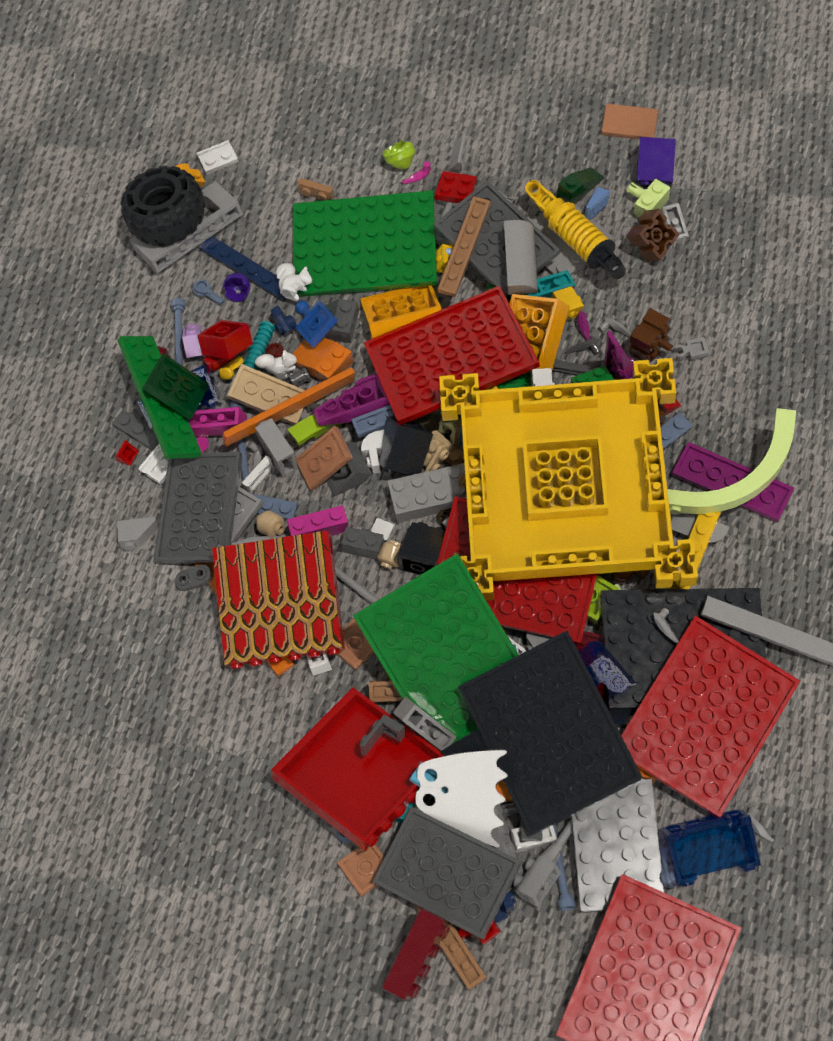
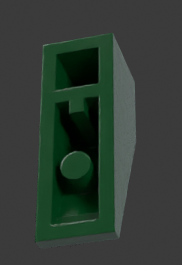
(578, 184)

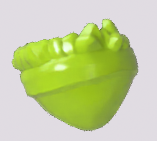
(400, 155)

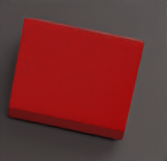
(126, 453)

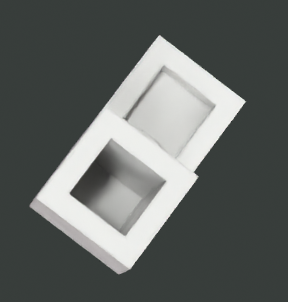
(541, 377)
(371, 449)

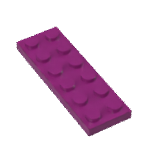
(716, 472)

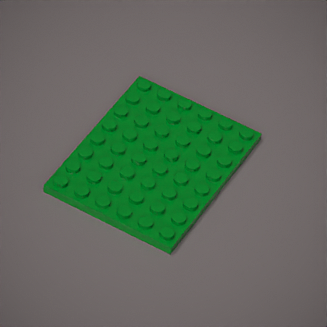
(366, 243)
(435, 639)

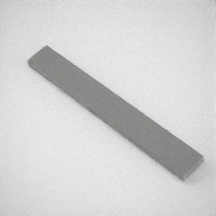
(768, 630)

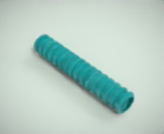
(259, 344)

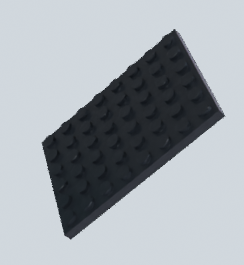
(641, 645)
(555, 733)

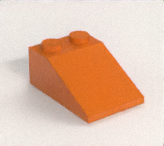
(324, 359)

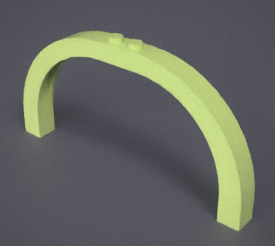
(748, 487)

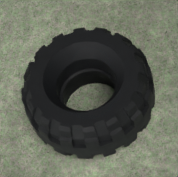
(162, 205)

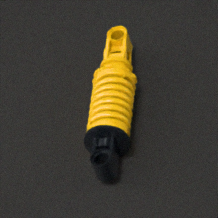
(576, 230)

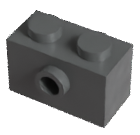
(362, 542)

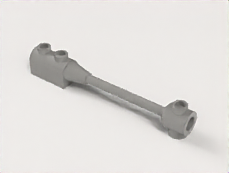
(542, 871)

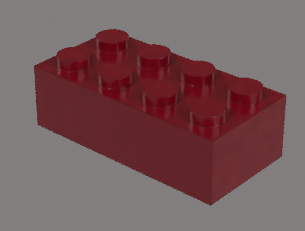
(416, 954)

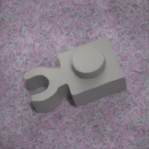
(694, 349)

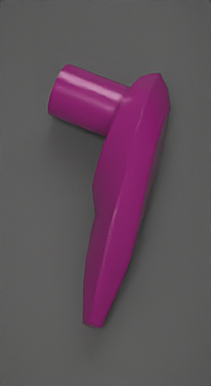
(583, 325)

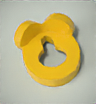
(227, 371)

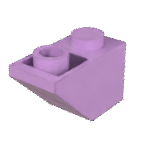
(190, 340)

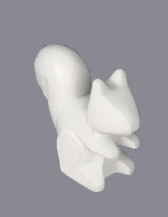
(291, 283)
(277, 366)

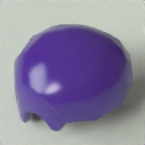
(235, 282)

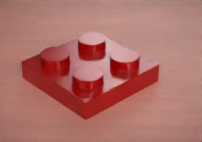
(455, 186)

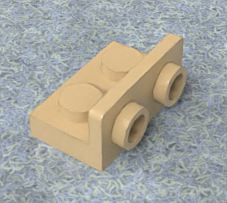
(437, 452)

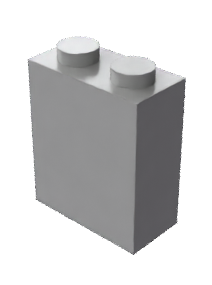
(276, 447)

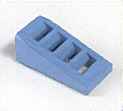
(597, 202)

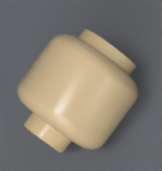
(270, 524)
(388, 554)

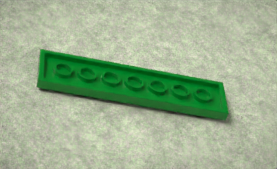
(170, 427)

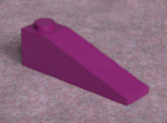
(616, 359)
(357, 401)

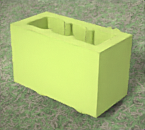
(651, 198)

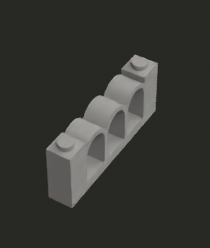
(226, 211)

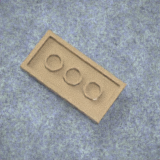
(262, 392)

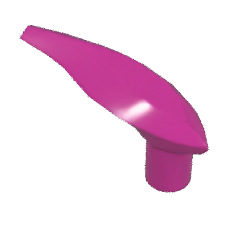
(419, 174)

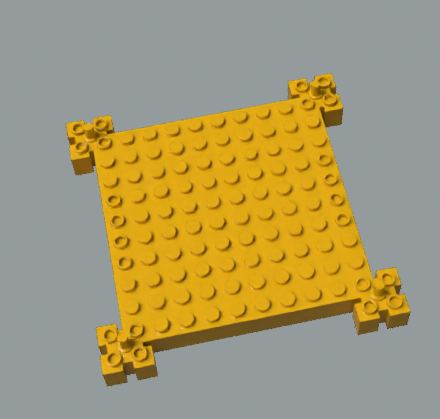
(568, 478)

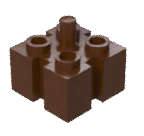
(652, 235)
(650, 336)

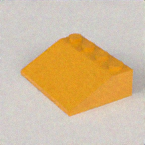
(398, 307)
(542, 324)

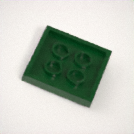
(176, 386)

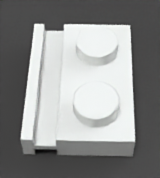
(217, 157)
(155, 465)

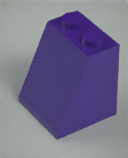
(656, 160)

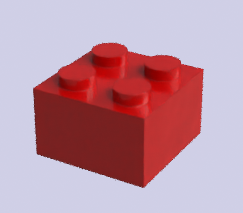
(225, 339)

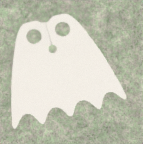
(471, 792)

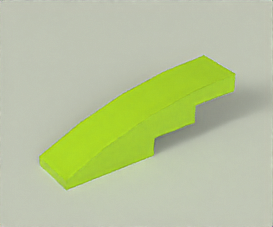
(308, 428)

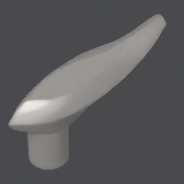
(608, 322)
(258, 452)
(663, 625)
(757, 827)

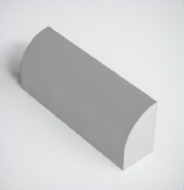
(520, 257)

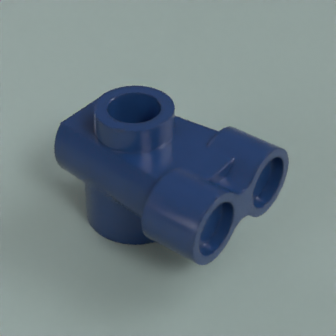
(282, 324)

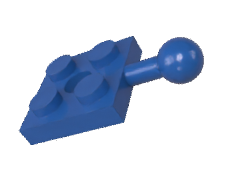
(307, 326)

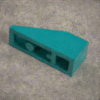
(553, 283)

